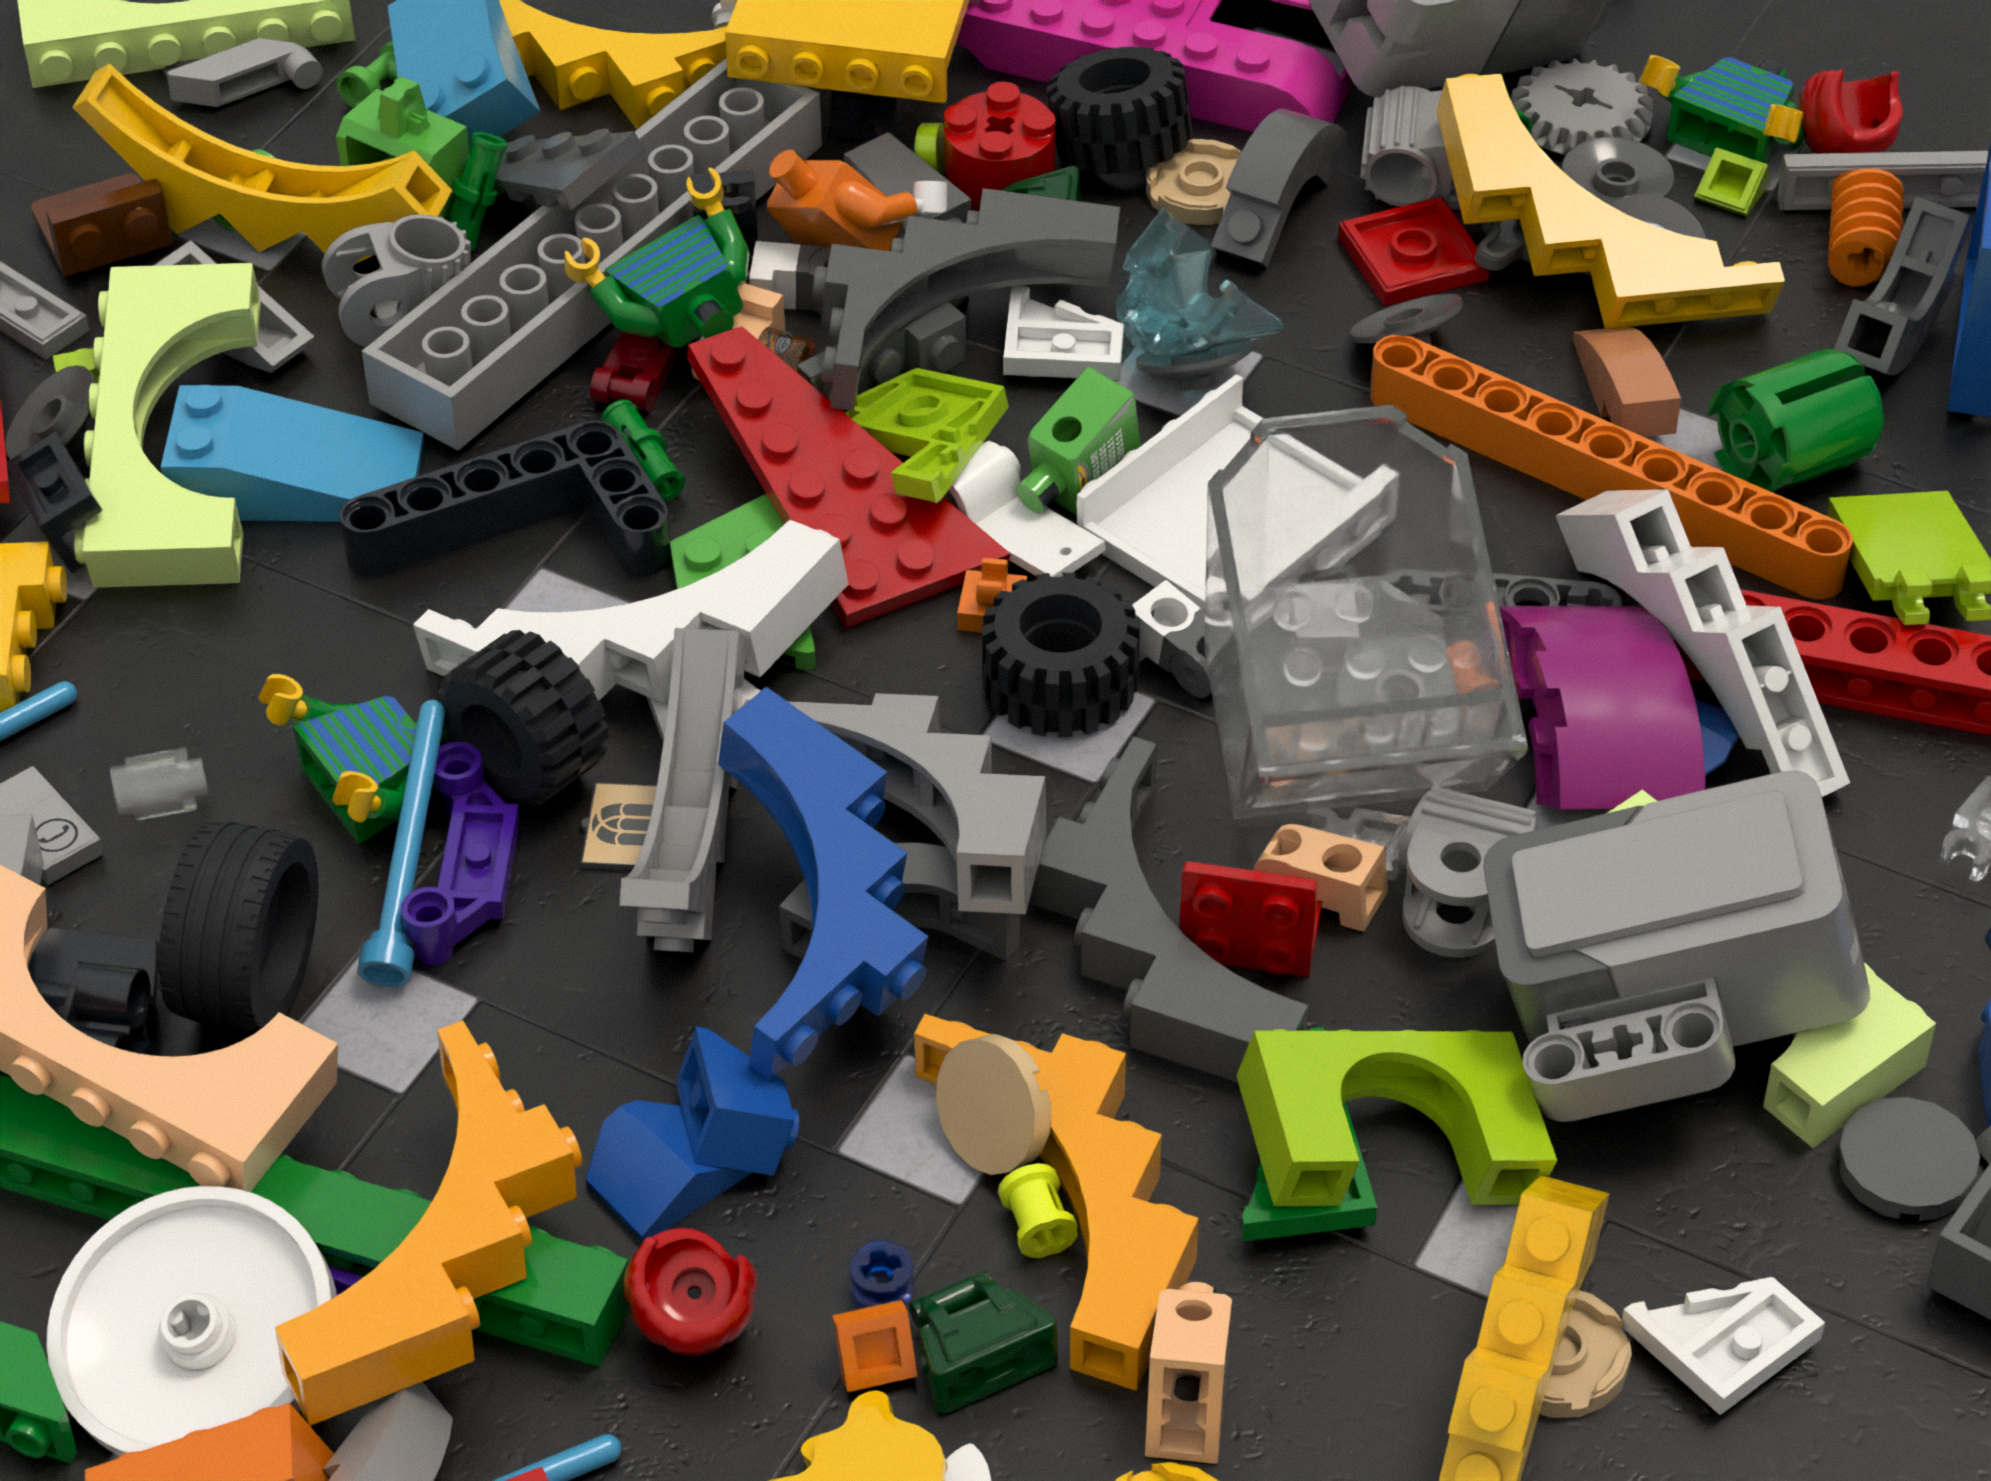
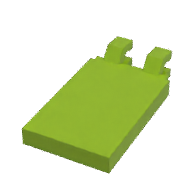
(1916, 550)

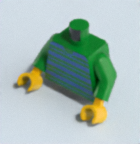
(1729, 107)
(677, 283)
(349, 752)

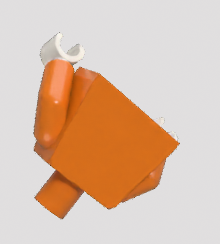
(836, 205)

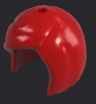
(1852, 114)
(659, 1288)

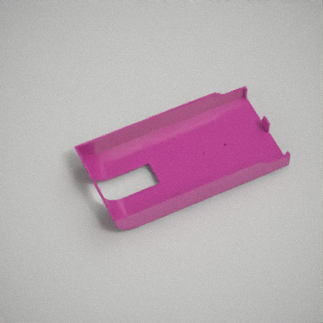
(1229, 71)

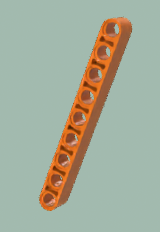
(1595, 456)

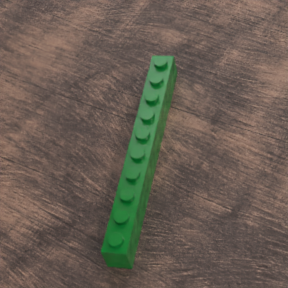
(563, 1307)

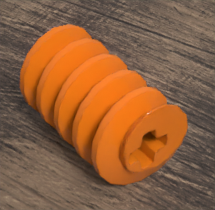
(1864, 225)

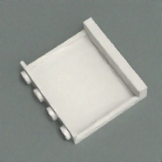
(1156, 497)

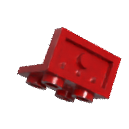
(1251, 917)

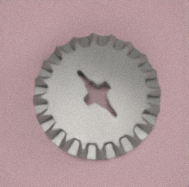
(1610, 107)

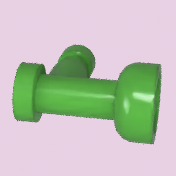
(360, 82)

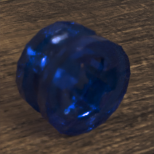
(877, 1257)

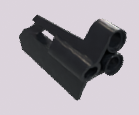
(101, 985)

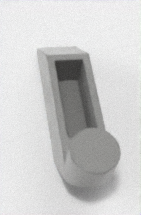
(243, 72)

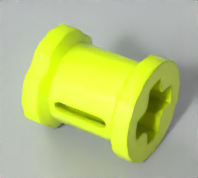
(1038, 1210)

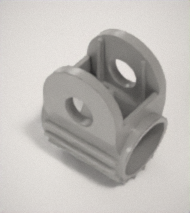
(1406, 150)
(414, 261)
(1445, 863)

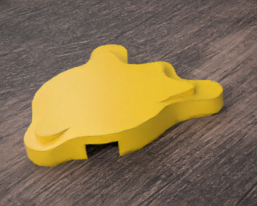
(872, 1448)

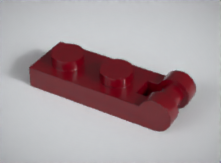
(634, 371)

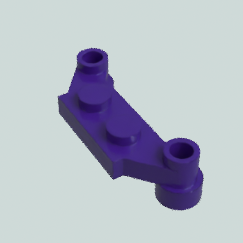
(474, 862)

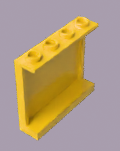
(847, 44)

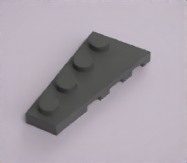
(564, 166)

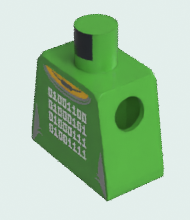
(1079, 441)

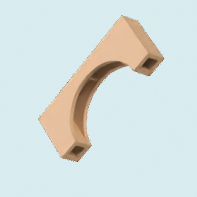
(207, 1113)

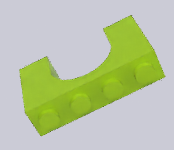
(1459, 1079)

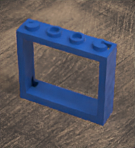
(1972, 351)

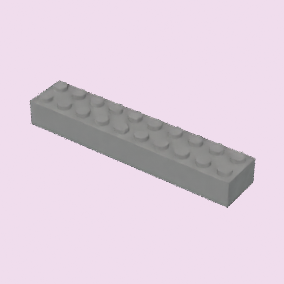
(516, 310)

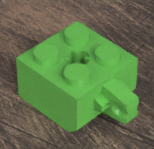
(398, 123)

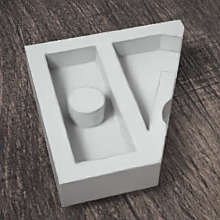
(1059, 340)
(1727, 1339)

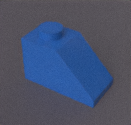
(731, 1110)

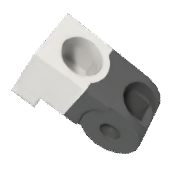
(789, 271)
(1174, 637)

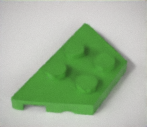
(725, 542)

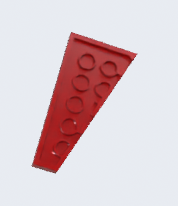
(837, 480)

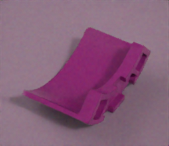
(1607, 705)

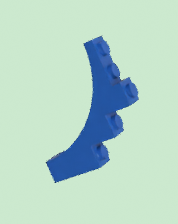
(827, 807)

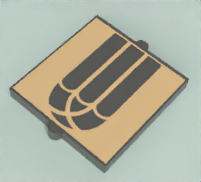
(616, 825)

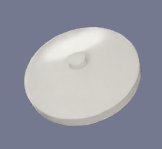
(177, 1315)

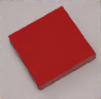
(1412, 251)

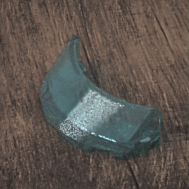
(1168, 299)

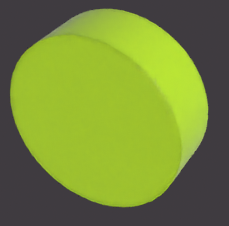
(930, 145)

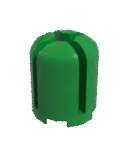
(1797, 420)

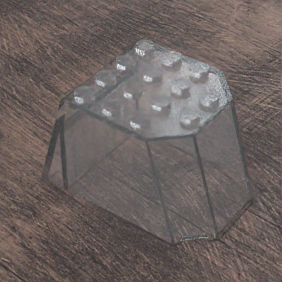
(1353, 618)

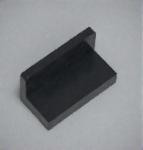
(54, 493)

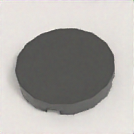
(1908, 1158)

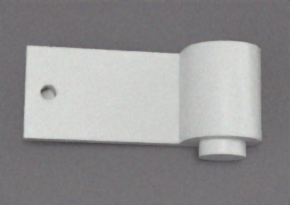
(1036, 540)

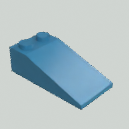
(463, 62)
(282, 453)

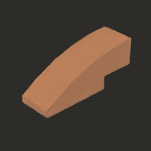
(1629, 380)

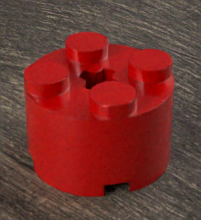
(997, 140)

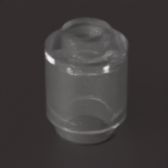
(158, 784)

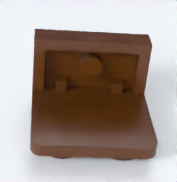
(103, 222)

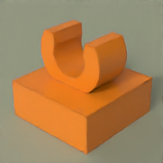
(980, 590)
(874, 1346)

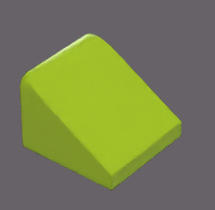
(1733, 182)

